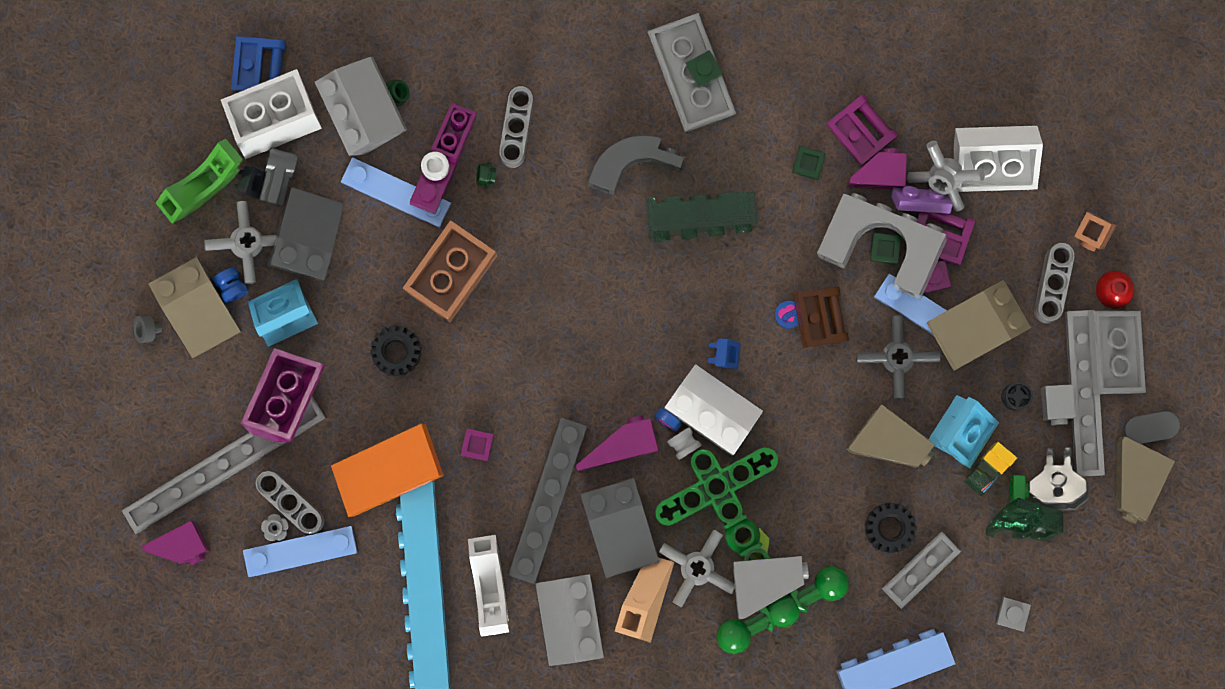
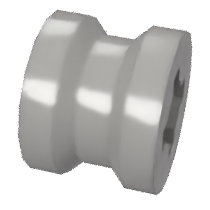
(684, 443)

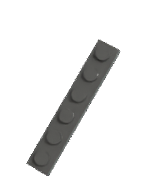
(547, 501)

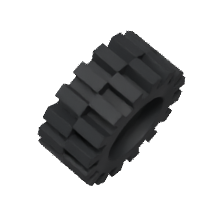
(379, 350)
(906, 521)

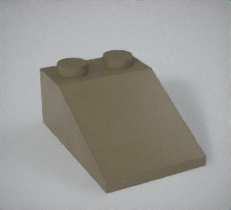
(194, 307)
(978, 325)

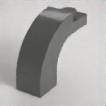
(627, 152)

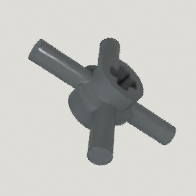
(886, 357)

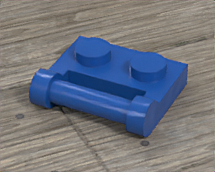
(249, 61)

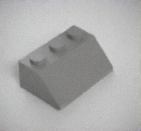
(360, 106)
(569, 620)

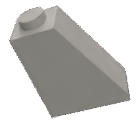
(766, 581)

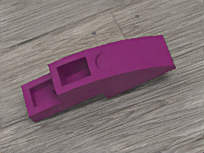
(451, 143)

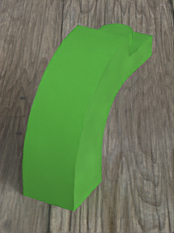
(202, 184)

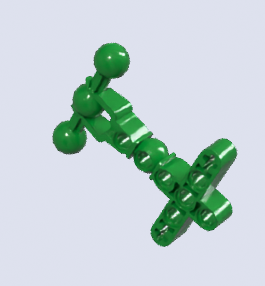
(830, 582)

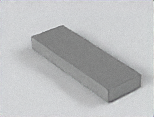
(921, 570)

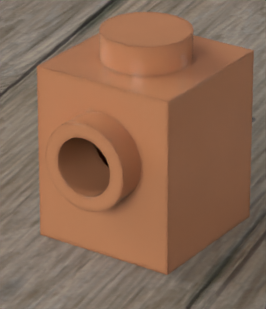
(1094, 232)

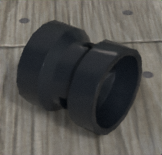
(1021, 395)

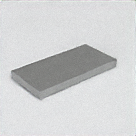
(674, 47)

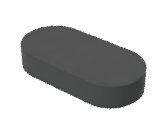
(1152, 427)

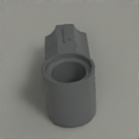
(278, 169)

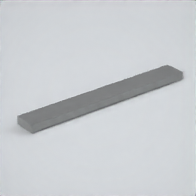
(209, 474)

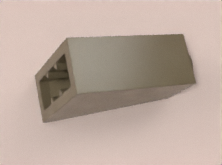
(891, 440)
(1138, 478)

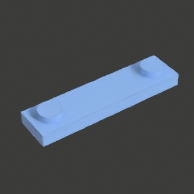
(389, 191)
(910, 307)
(300, 551)

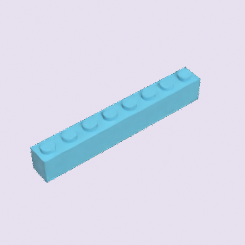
(423, 589)

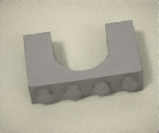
(857, 217)

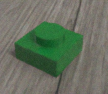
(1018, 487)

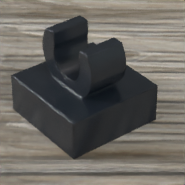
(251, 182)

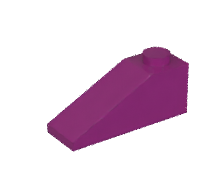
(625, 443)

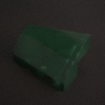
(1027, 520)

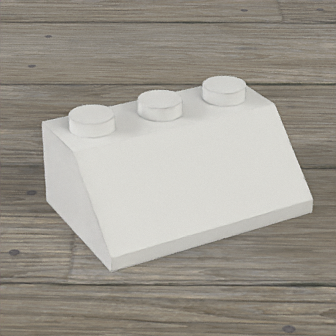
(270, 114)
(1005, 154)
(713, 410)

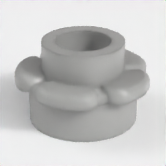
(282, 526)

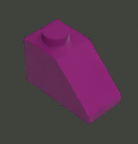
(882, 172)
(180, 545)

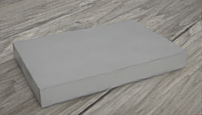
(1116, 352)

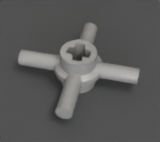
(945, 176)
(238, 249)
(708, 565)

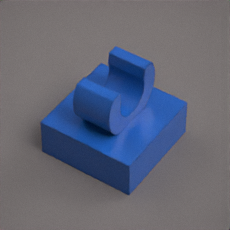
(727, 353)

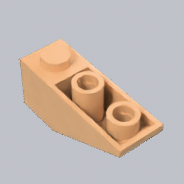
(644, 601)

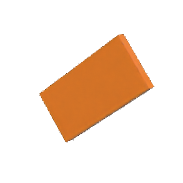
(387, 470)

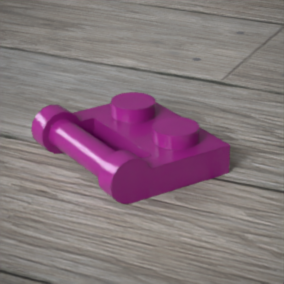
(855, 135)
(955, 244)

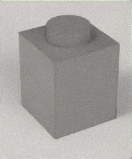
(1058, 404)

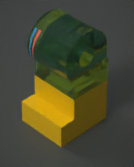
(989, 468)

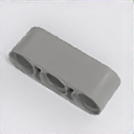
(516, 114)
(1062, 272)
(277, 499)

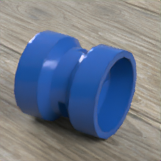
(230, 285)

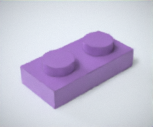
(920, 200)

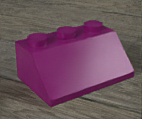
(282, 396)

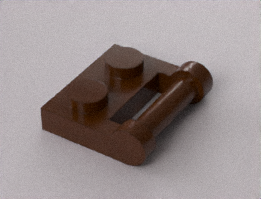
(814, 319)

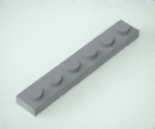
(1087, 424)

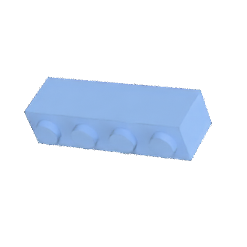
(899, 665)

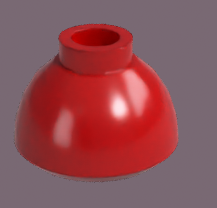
(1115, 289)

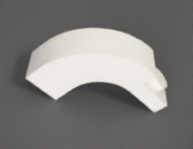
(488, 585)

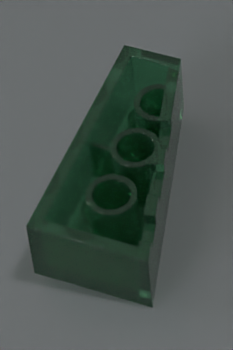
(700, 215)

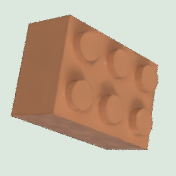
(450, 271)

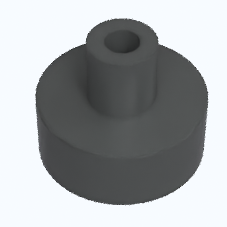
(145, 328)

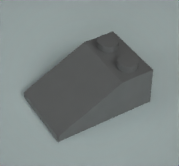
(306, 235)
(619, 528)

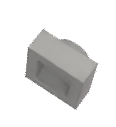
(1013, 614)

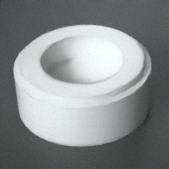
(435, 166)

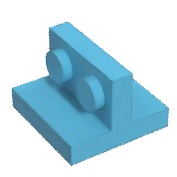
(281, 313)
(964, 430)

